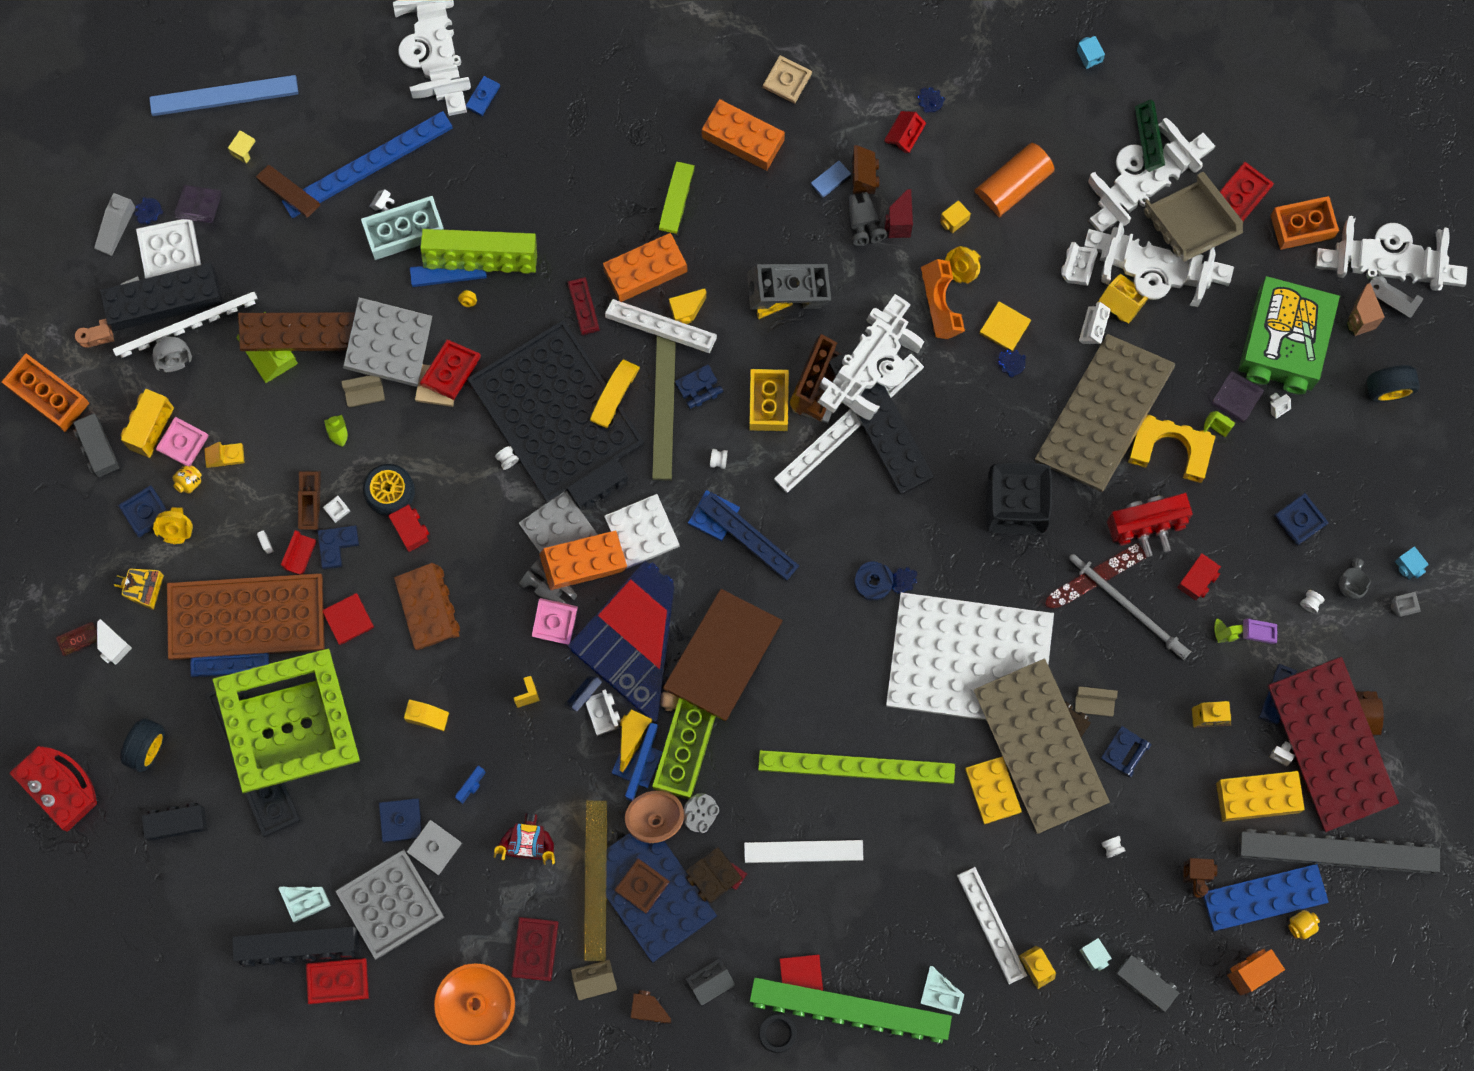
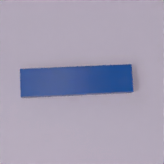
(423, 276)
(226, 664)
(641, 762)

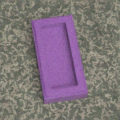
(1259, 631)

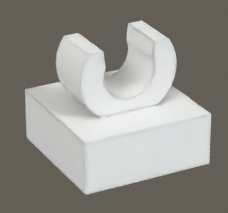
(380, 200)
(1279, 405)
(1282, 754)

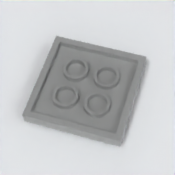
(556, 523)

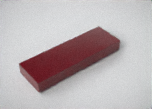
(583, 306)

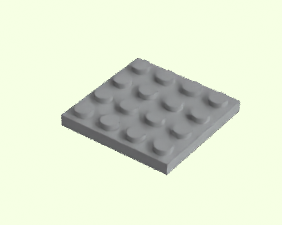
(387, 342)
(389, 904)

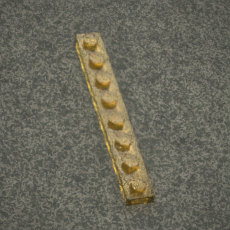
(595, 881)

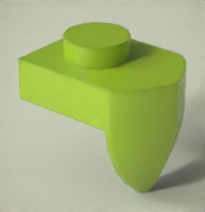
(1219, 423)
(337, 430)
(1226, 634)

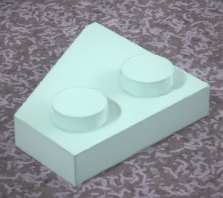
(304, 901)
(941, 993)

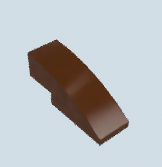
(309, 499)

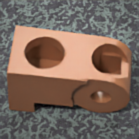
(95, 335)

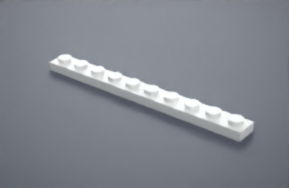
(834, 437)

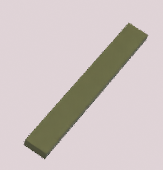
(664, 409)

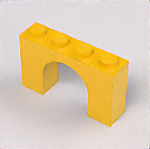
(1198, 445)

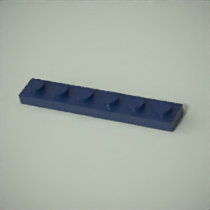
(748, 536)

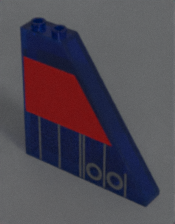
(630, 639)

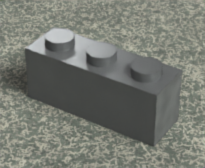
(95, 445)
(1147, 983)

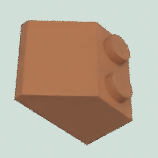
(1366, 312)

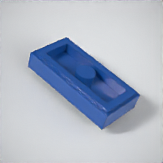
(482, 96)
(470, 785)

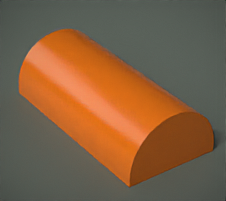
(1015, 179)

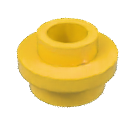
(467, 298)

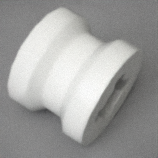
(507, 457)
(718, 458)
(1312, 601)
(1113, 847)

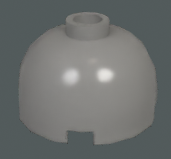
(171, 354)

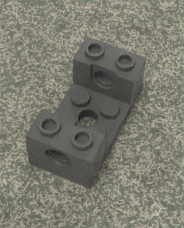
(771, 285)

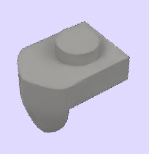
(1405, 604)

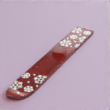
(1106, 570)

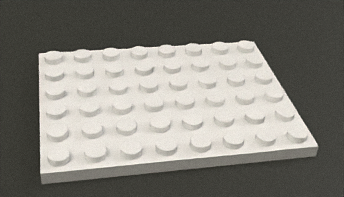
(956, 646)

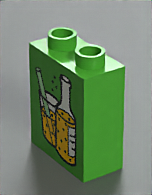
(1288, 335)

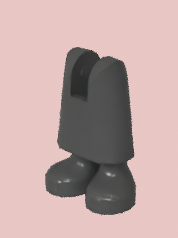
(864, 214)
(542, 587)

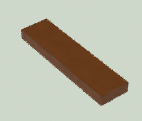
(288, 191)

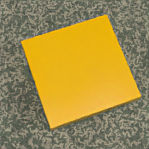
(1005, 326)

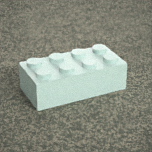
(401, 227)

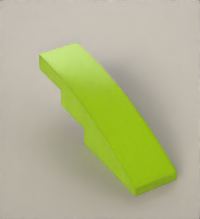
(676, 197)

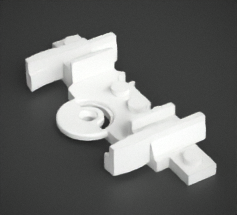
(441, 62)
(1131, 188)
(1137, 260)
(1412, 261)
(860, 368)

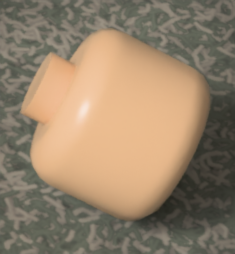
(668, 701)

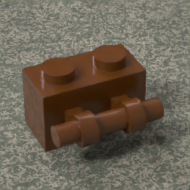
(1199, 872)

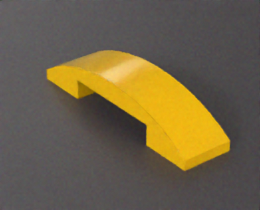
(614, 393)

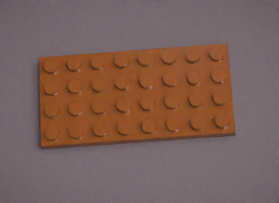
(245, 616)

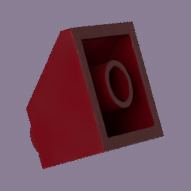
(900, 219)

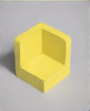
(240, 146)

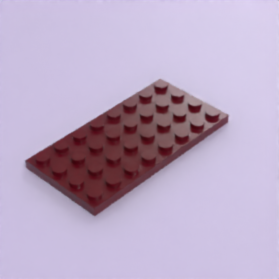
(1333, 744)

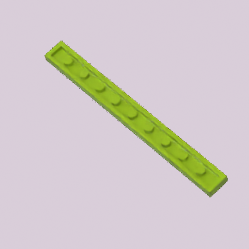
(856, 767)

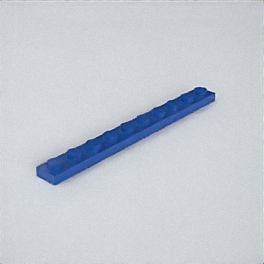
(375, 159)

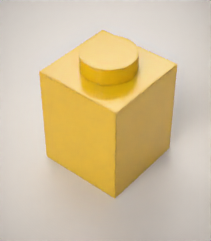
(955, 217)

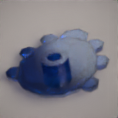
(930, 99)
(148, 210)
(1012, 362)
(903, 580)

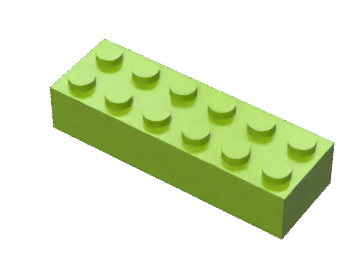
(479, 250)
(684, 750)

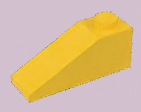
(632, 735)

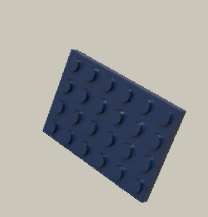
(675, 913)

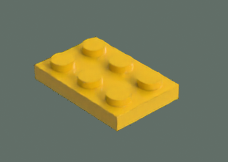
(993, 790)

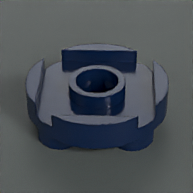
(883, 586)

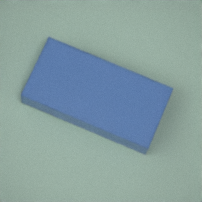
(830, 179)

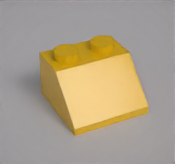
(1123, 298)

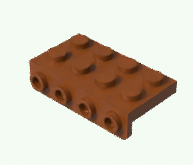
(427, 606)

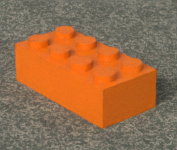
(743, 134)
(645, 267)
(45, 392)
(583, 560)

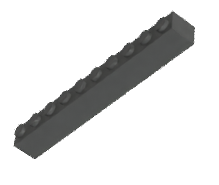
(1338, 852)

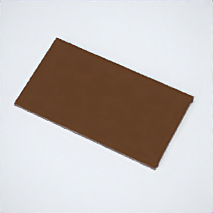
(722, 655)

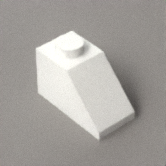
(110, 644)

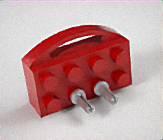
(1154, 516)
(55, 786)

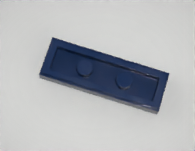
(1269, 711)

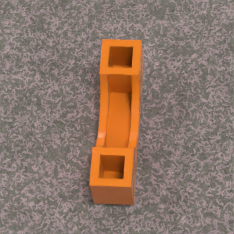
(936, 279)

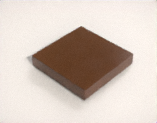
(642, 886)

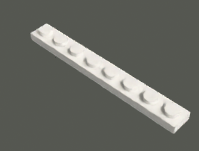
(194, 322)

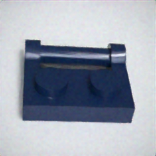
(1119, 749)

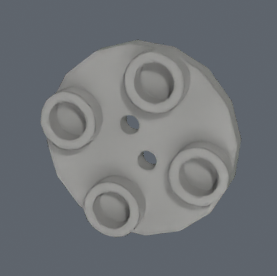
(694, 819)

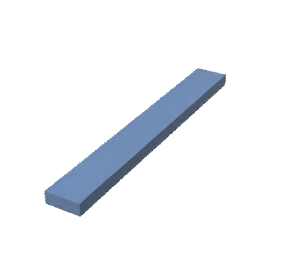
(223, 95)

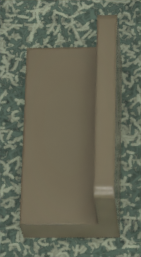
(363, 390)
(1095, 701)
(594, 980)

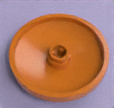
(474, 1004)

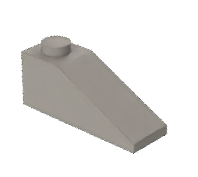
(114, 223)

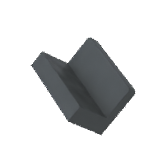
(710, 981)

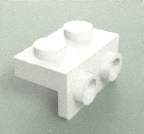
(1079, 264)
(1094, 324)
(602, 714)

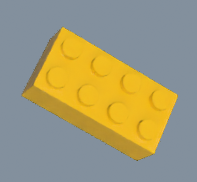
(1260, 796)

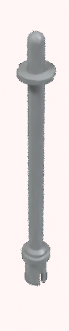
(1171, 642)

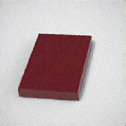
(535, 949)

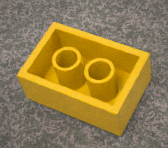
(769, 400)
(147, 423)

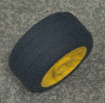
(1393, 383)
(377, 484)
(142, 745)

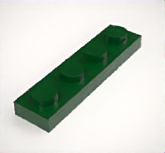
(1150, 135)

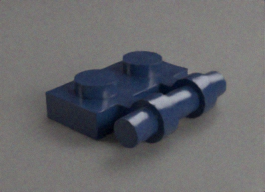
(695, 382)

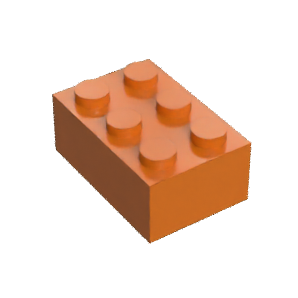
(1304, 222)
(1255, 971)

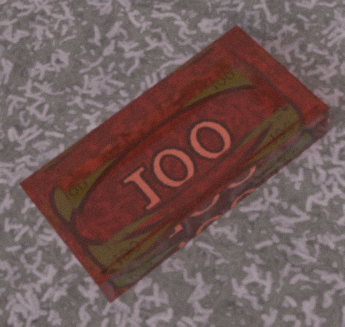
(77, 638)

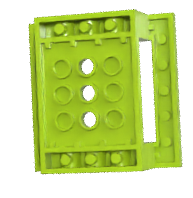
(304, 750)

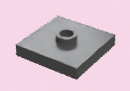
(434, 847)

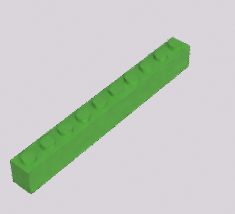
(850, 1009)

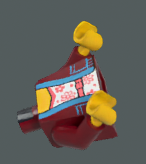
(527, 841)

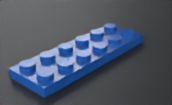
(1265, 897)

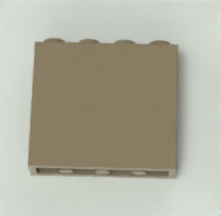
(1194, 218)

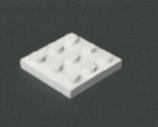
(168, 247)
(643, 530)

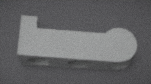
(1395, 297)

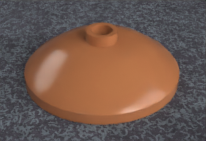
(651, 809)

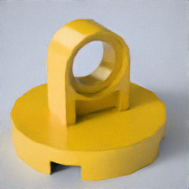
(964, 264)
(173, 526)

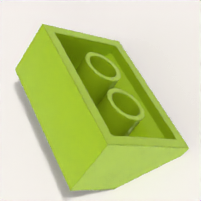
(271, 363)

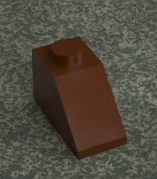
(648, 1008)

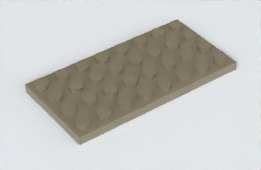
(1105, 412)
(1041, 746)

